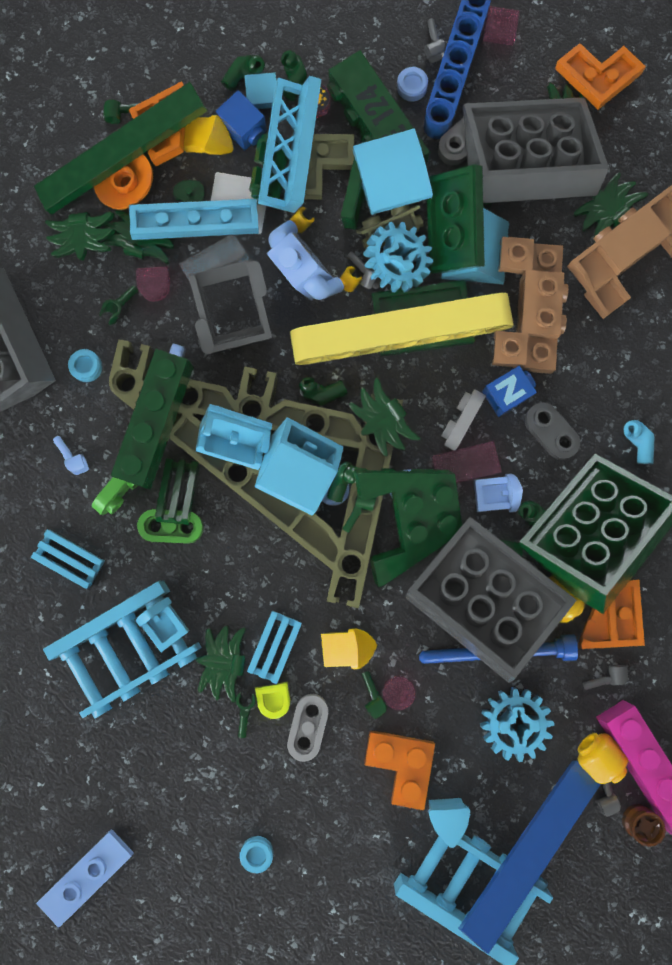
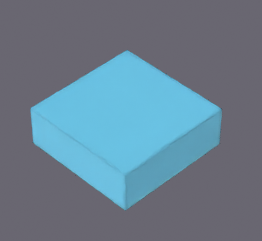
(260, 89)

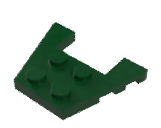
(424, 512)

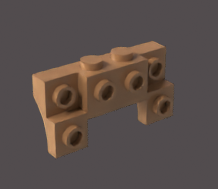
(620, 249)
(539, 306)

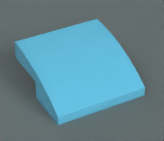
(393, 171)

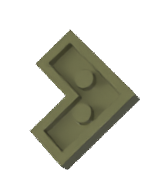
(328, 153)

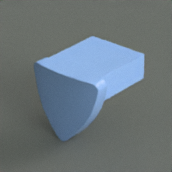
(498, 493)

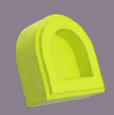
(273, 700)

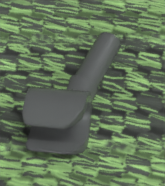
(434, 50)
(366, 281)
(617, 676)
(609, 804)

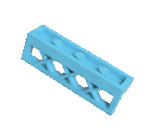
(301, 143)

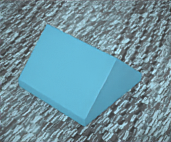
(494, 230)

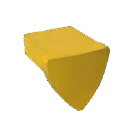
(207, 136)
(348, 648)

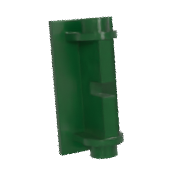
(280, 160)

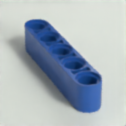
(453, 75)

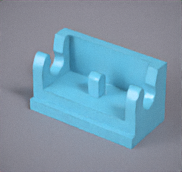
(233, 437)

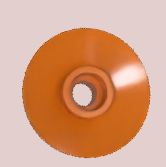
(118, 195)

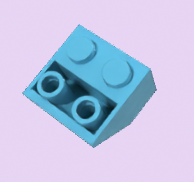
(299, 466)

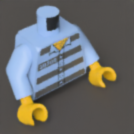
(301, 264)

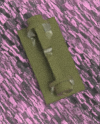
(398, 215)

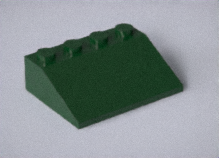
(600, 531)

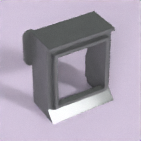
(208, 341)

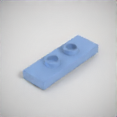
(85, 878)

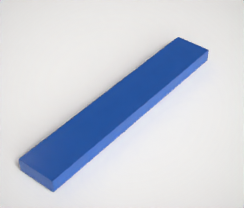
(529, 857)

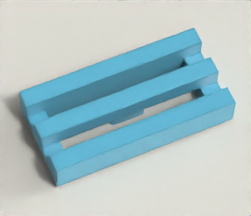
(44, 546)
(263, 673)

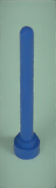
(562, 647)

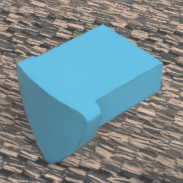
(162, 624)
(449, 819)

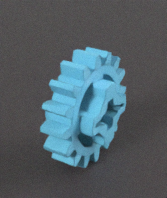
(390, 265)
(531, 724)

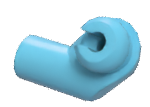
(642, 439)

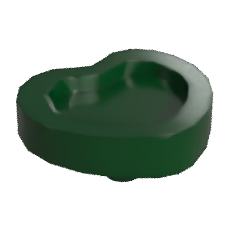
(189, 191)

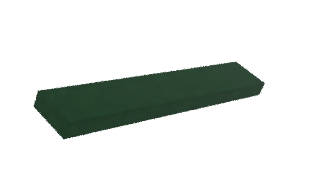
(120, 148)

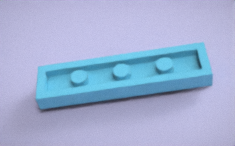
(193, 219)

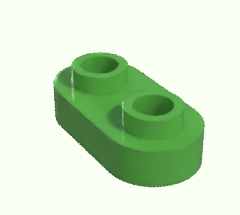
(111, 496)
(169, 531)

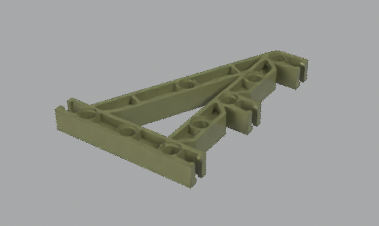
(339, 427)

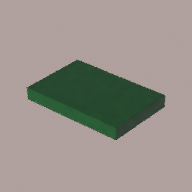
(456, 220)
(420, 296)

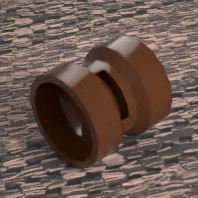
(650, 827)

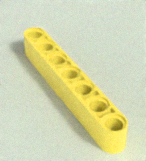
(401, 328)

